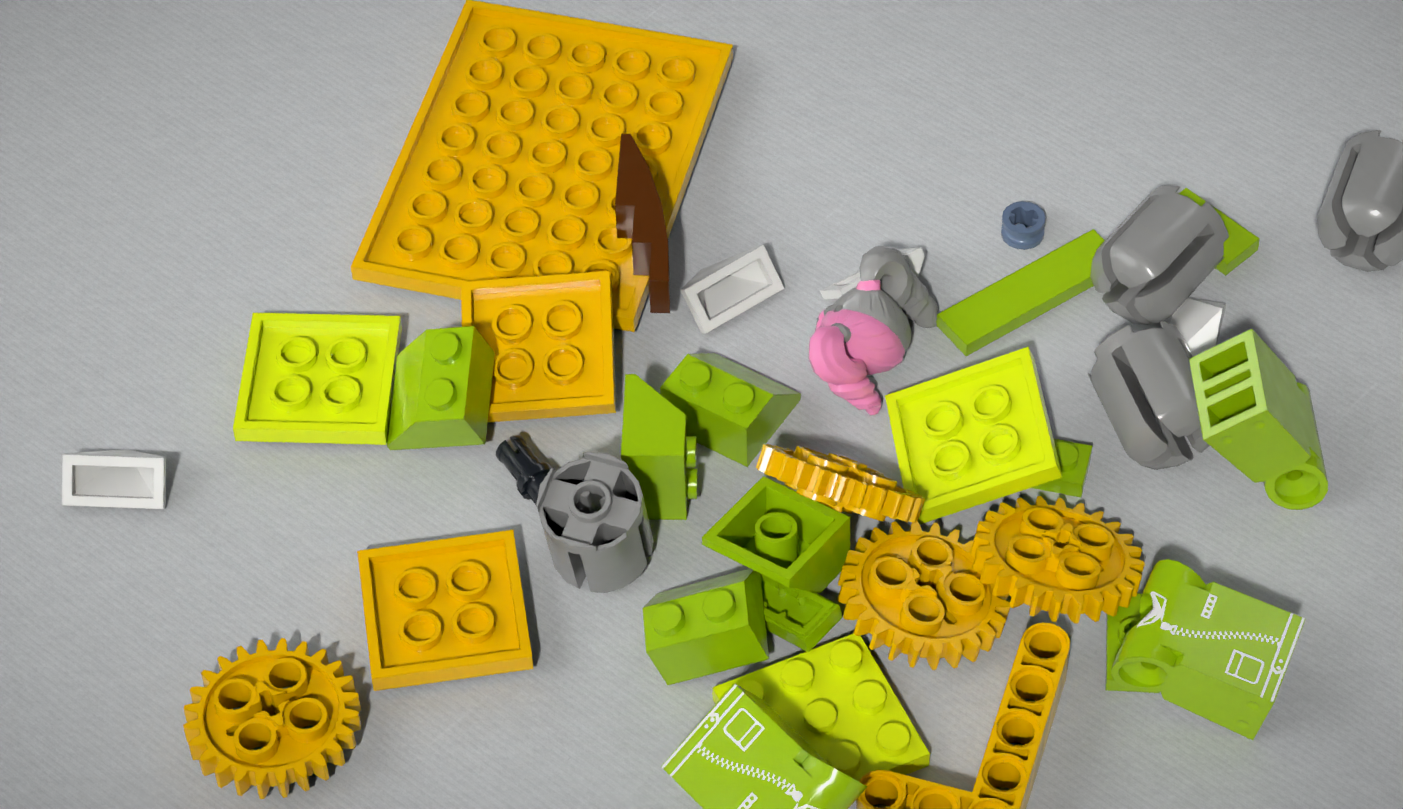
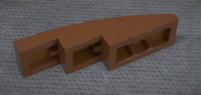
(642, 219)

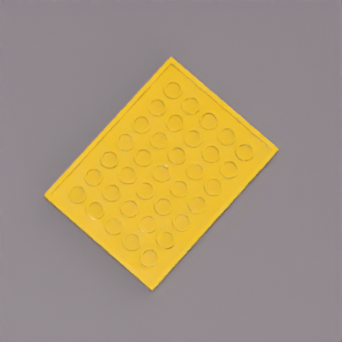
(523, 150)

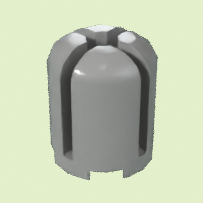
(1365, 204)
(1158, 256)
(1149, 394)
(595, 522)

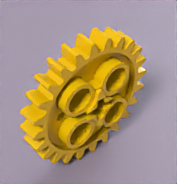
(840, 483)
(1057, 559)
(920, 596)
(272, 718)

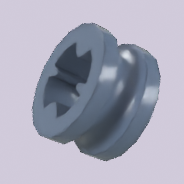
(1027, 215)

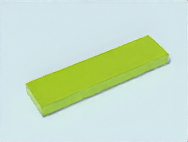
(1021, 295)

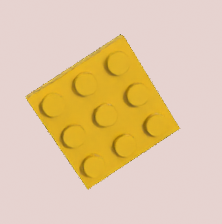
(548, 343)
(444, 610)

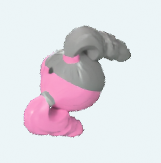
(870, 327)

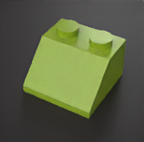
(441, 390)
(728, 404)
(658, 450)
(783, 536)
(706, 627)

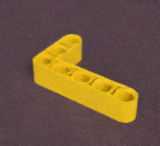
(1015, 723)

